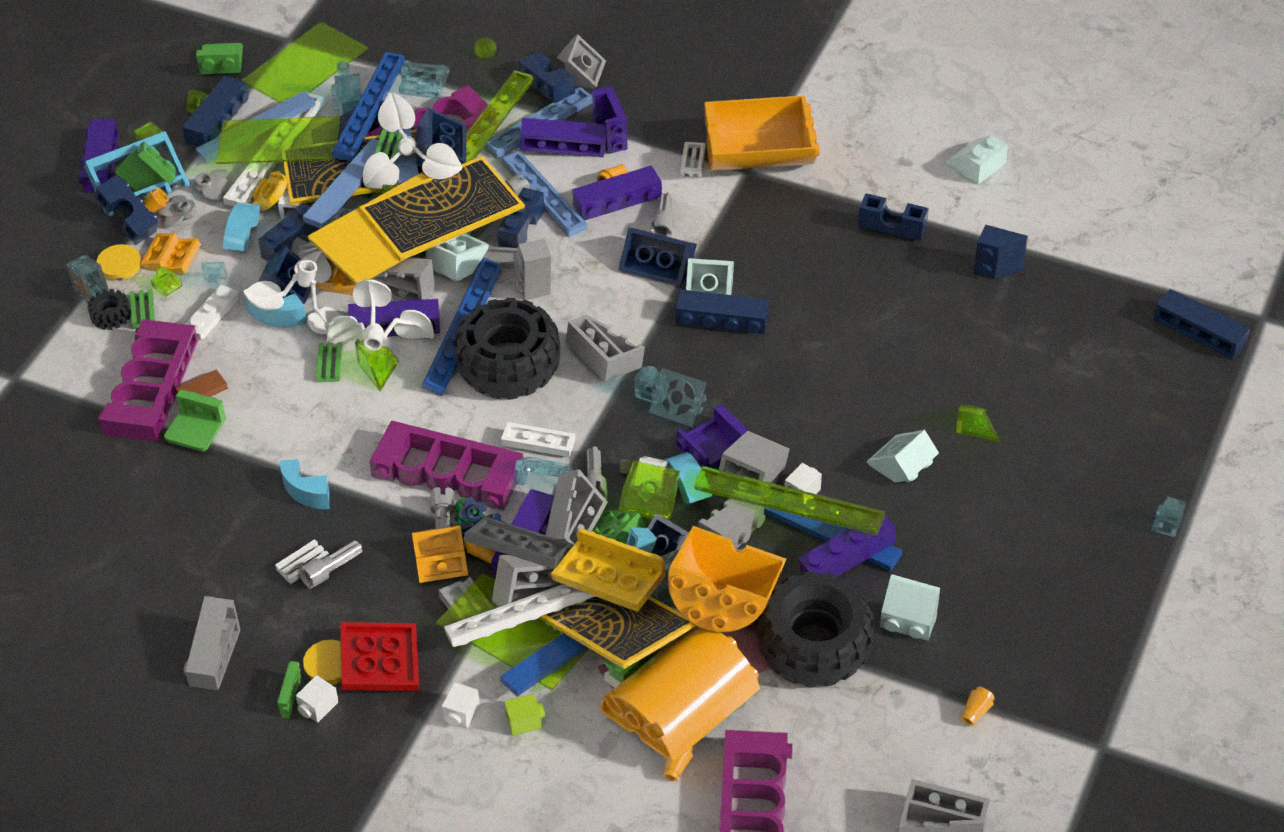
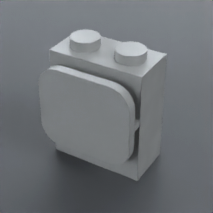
(755, 458)

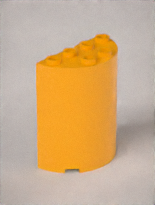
(760, 133)
(721, 584)
(683, 691)

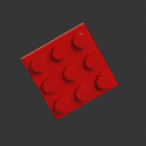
(379, 656)

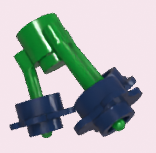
(471, 510)

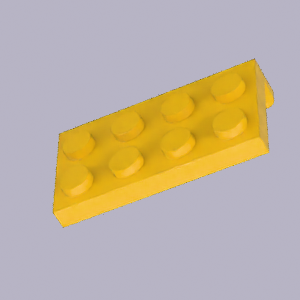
(610, 570)

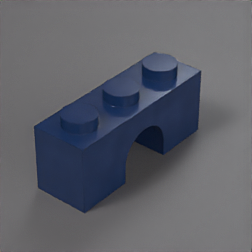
(552, 84)
(118, 195)
(876, 216)
(515, 225)
(286, 232)

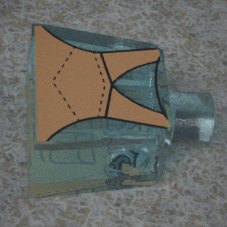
(86, 273)

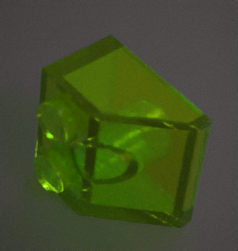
(650, 490)

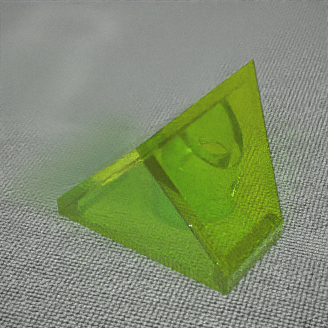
(376, 364)
(975, 422)

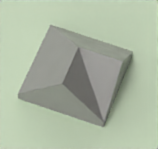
(582, 63)

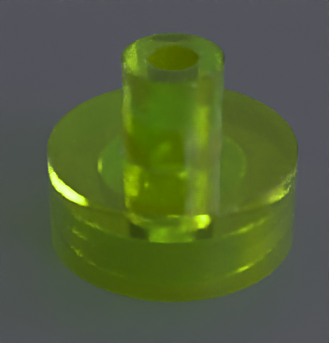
(485, 47)

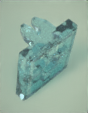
(432, 89)
(662, 393)
(540, 466)

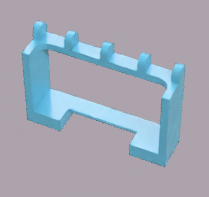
(157, 141)

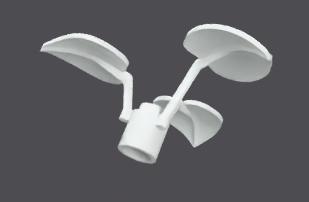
(399, 115)
(308, 272)
(372, 293)

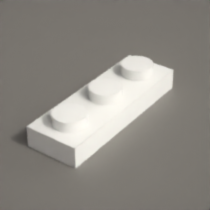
(213, 310)
(538, 439)

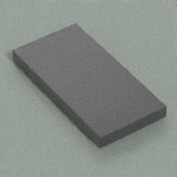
(518, 542)

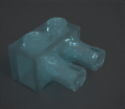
(346, 89)

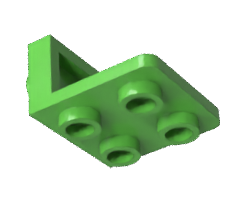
(220, 58)
(145, 168)
(197, 421)
(617, 524)

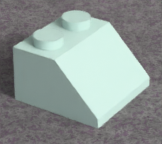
(979, 158)
(457, 256)
(710, 276)
(904, 456)
(910, 607)

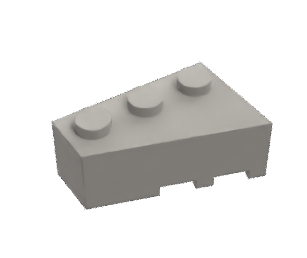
(533, 269)
(409, 279)
(603, 350)
(574, 506)
(734, 521)
(520, 579)
(212, 643)
(942, 810)

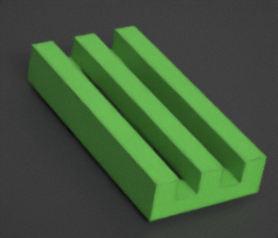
(390, 136)
(141, 296)
(329, 349)
(289, 689)

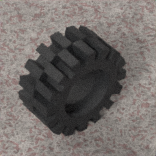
(108, 300)

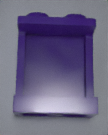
(608, 111)
(711, 438)

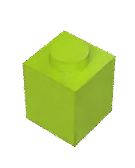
(524, 714)

